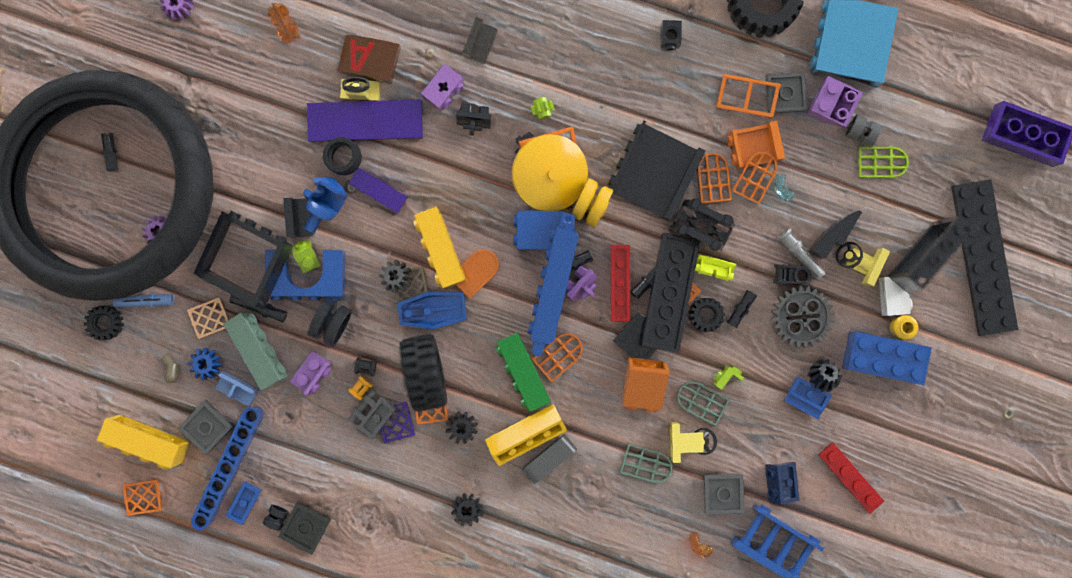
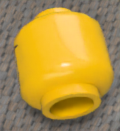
(903, 327)

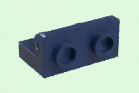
(782, 482)

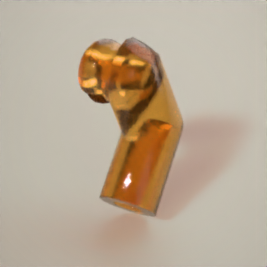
(699, 548)

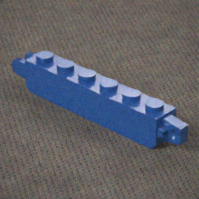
(554, 285)

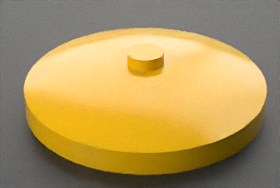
(549, 172)

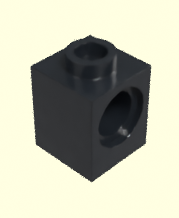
(674, 27)

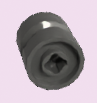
(857, 128)

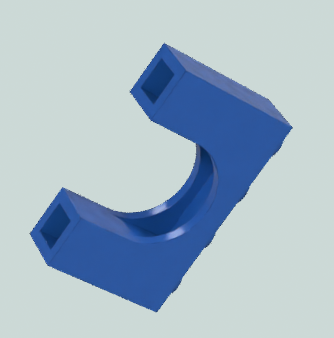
(330, 284)

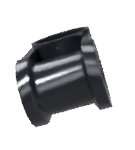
(788, 274)

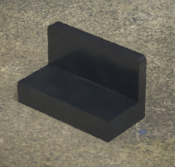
(296, 217)

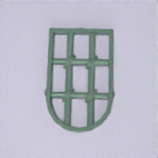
(709, 400)
(642, 458)

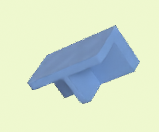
(236, 388)

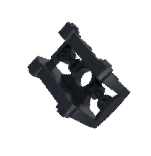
(710, 217)

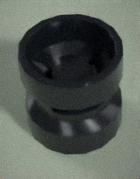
(275, 517)

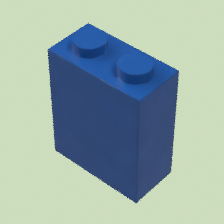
(535, 229)

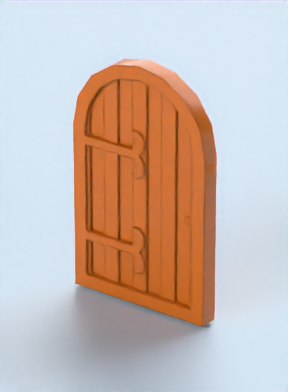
(478, 271)

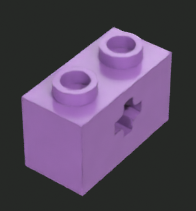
(444, 78)

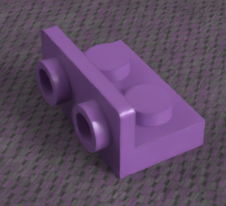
(310, 373)

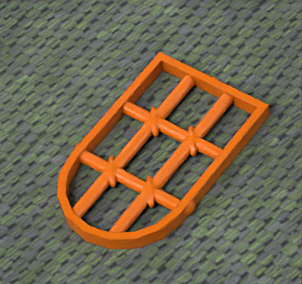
(757, 185)
(709, 186)
(558, 362)

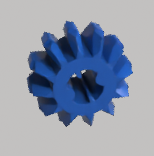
(198, 365)

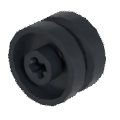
(329, 322)

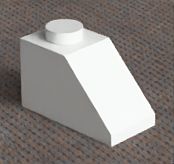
(893, 298)

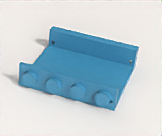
(854, 39)

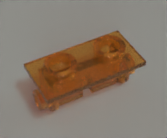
(280, 15)

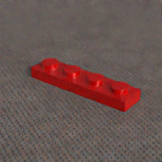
(620, 283)
(851, 478)

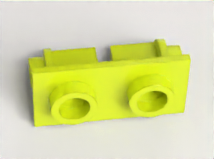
(720, 268)

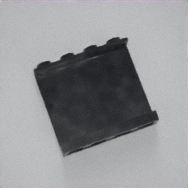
(655, 171)

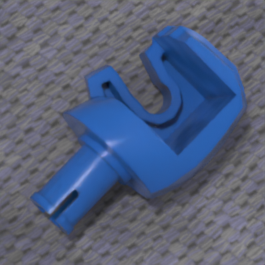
(324, 202)

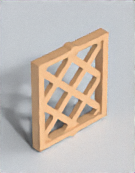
(194, 323)

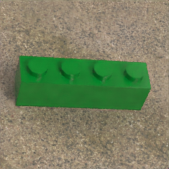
(523, 371)

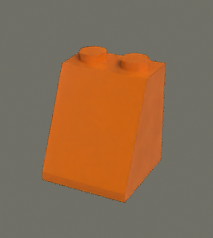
(645, 384)

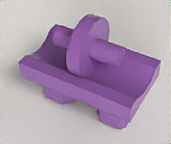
(584, 286)

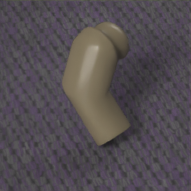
(172, 368)

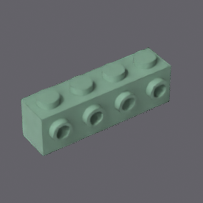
(255, 350)

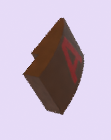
(369, 58)

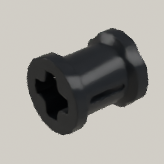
(365, 366)

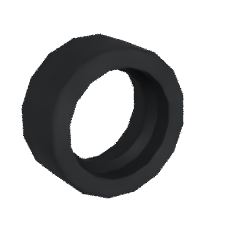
(330, 149)

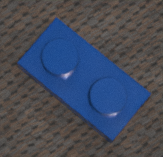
(243, 503)

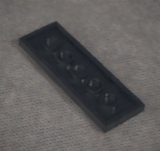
(670, 293)

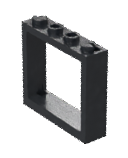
(930, 253)
(272, 272)

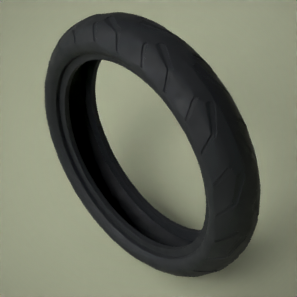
(189, 210)

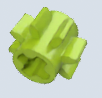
(542, 108)

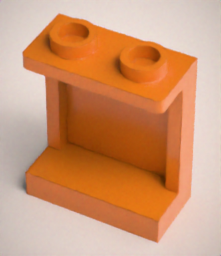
(753, 140)

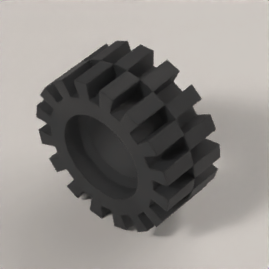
(714, 306)
(115, 322)

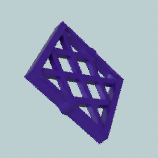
(399, 436)

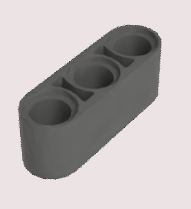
(549, 458)

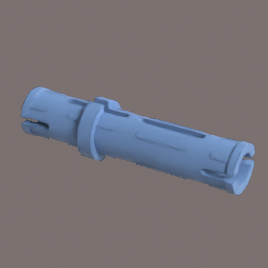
(165, 299)

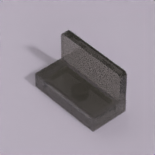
(479, 41)

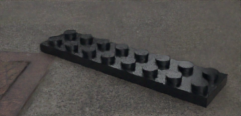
(985, 259)

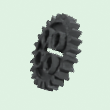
(803, 333)

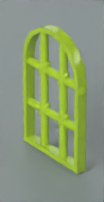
(875, 167)

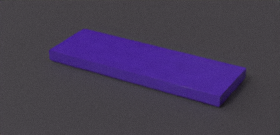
(365, 120)

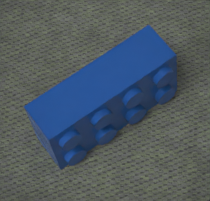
(886, 357)

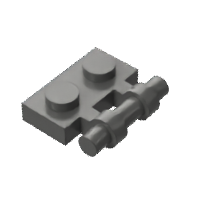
(376, 418)

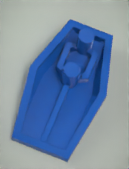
(432, 309)

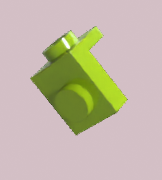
(305, 256)
(723, 377)

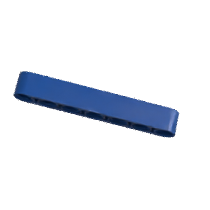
(223, 476)

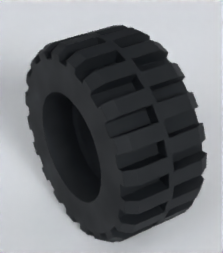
(761, 23)
(423, 372)

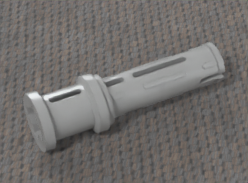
(795, 247)

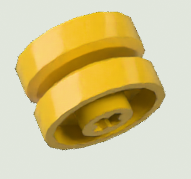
(592, 203)

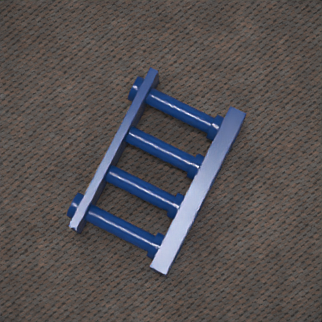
(760, 554)

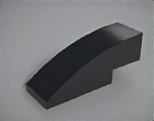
(834, 235)

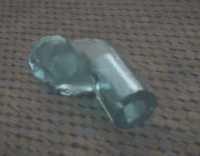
(781, 190)

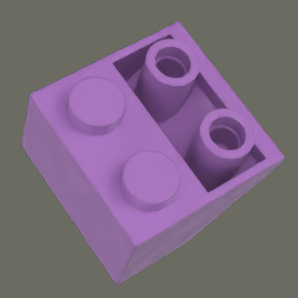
(834, 102)

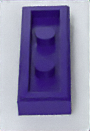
(378, 190)

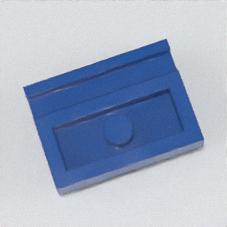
(806, 398)

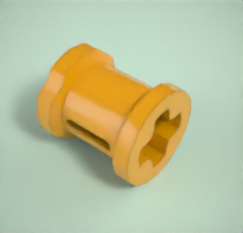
(358, 392)

